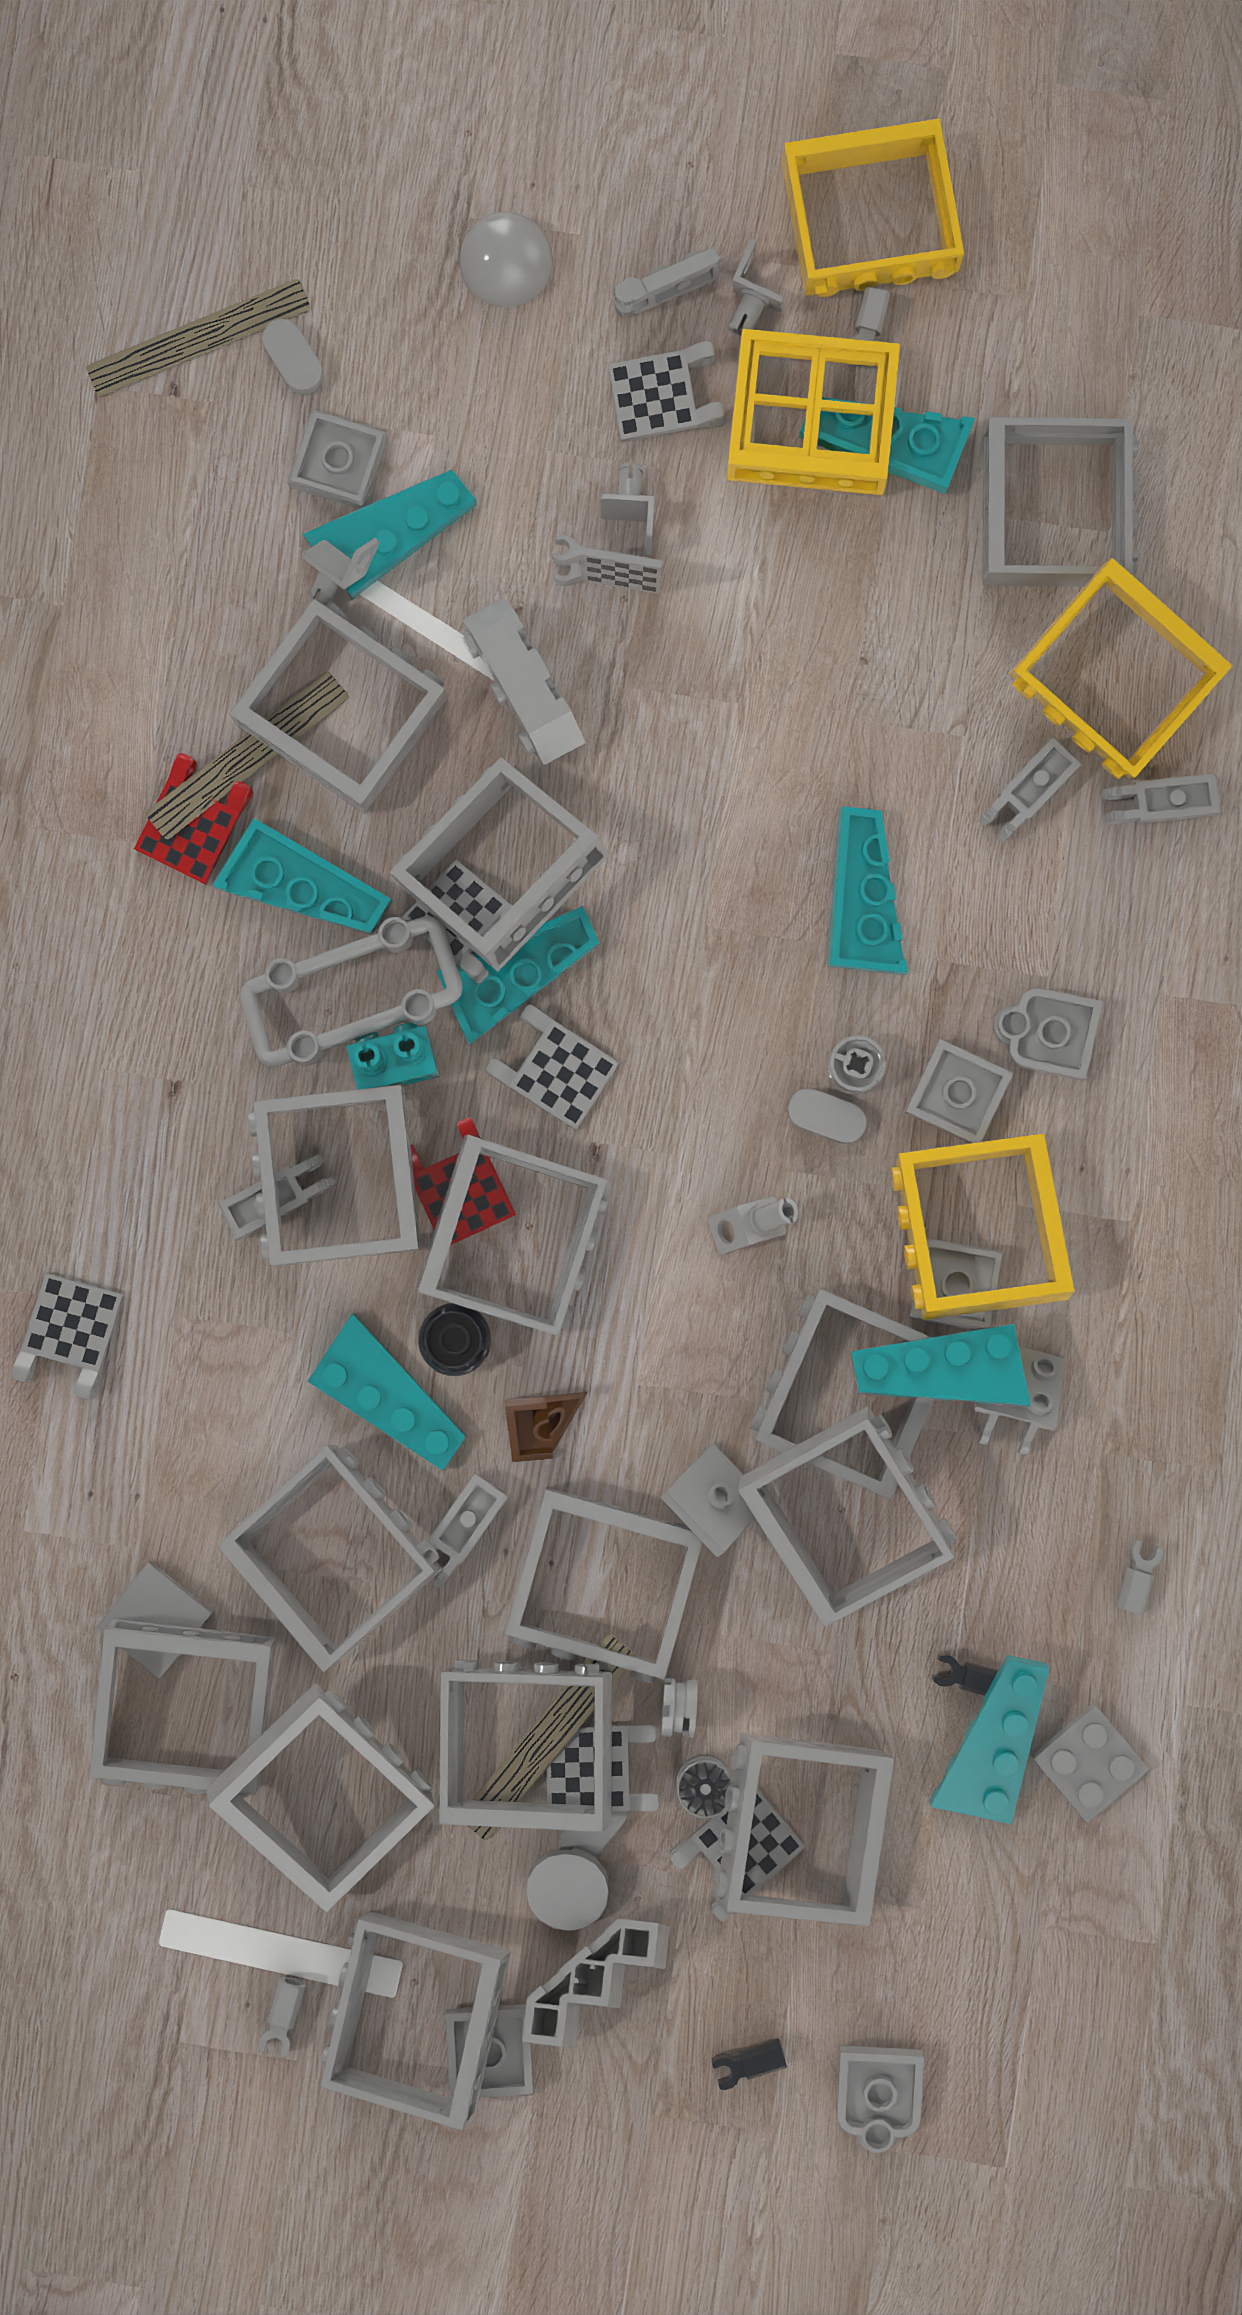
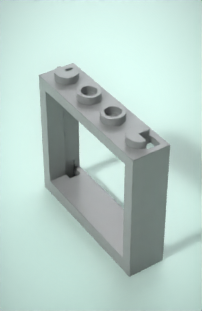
(1056, 432)
(357, 795)
(540, 899)
(264, 1167)
(582, 1239)
(781, 1382)
(277, 1595)
(826, 1604)
(179, 1641)
(569, 1647)
(520, 1814)
(865, 1841)
(274, 1846)
(345, 2017)

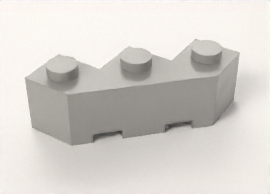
(522, 682)
(592, 1978)

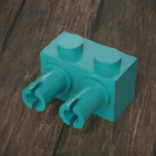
(394, 1058)

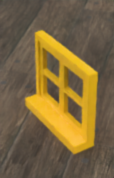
(808, 465)

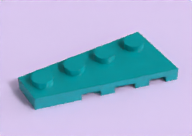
(921, 447)
(399, 522)
(292, 878)
(863, 910)
(534, 966)
(960, 1366)
(378, 1389)
(993, 1756)

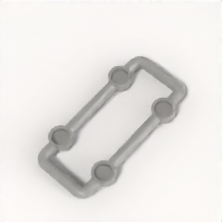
(416, 1006)

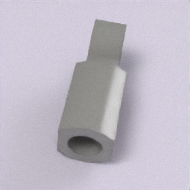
(871, 313)
(1138, 1579)
(283, 2013)

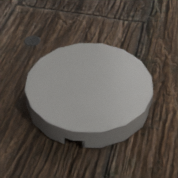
(567, 1889)

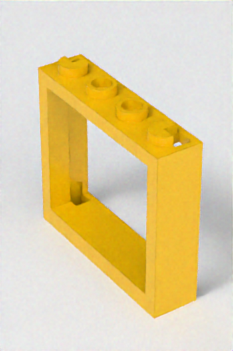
(868, 148)
(1163, 622)
(1047, 1214)

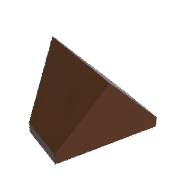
(539, 1423)

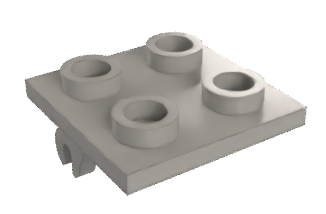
(1044, 1386)

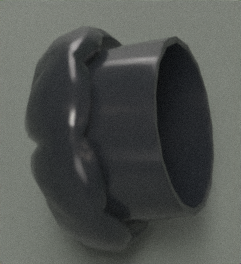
(454, 1339)

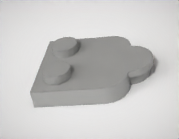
(1050, 1032)
(879, 2094)

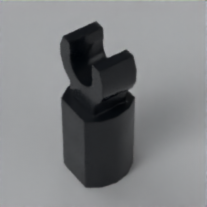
(970, 1677)
(750, 2063)

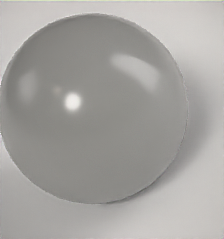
(506, 259)

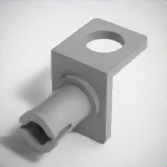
(753, 296)
(629, 503)
(337, 568)
(753, 1222)

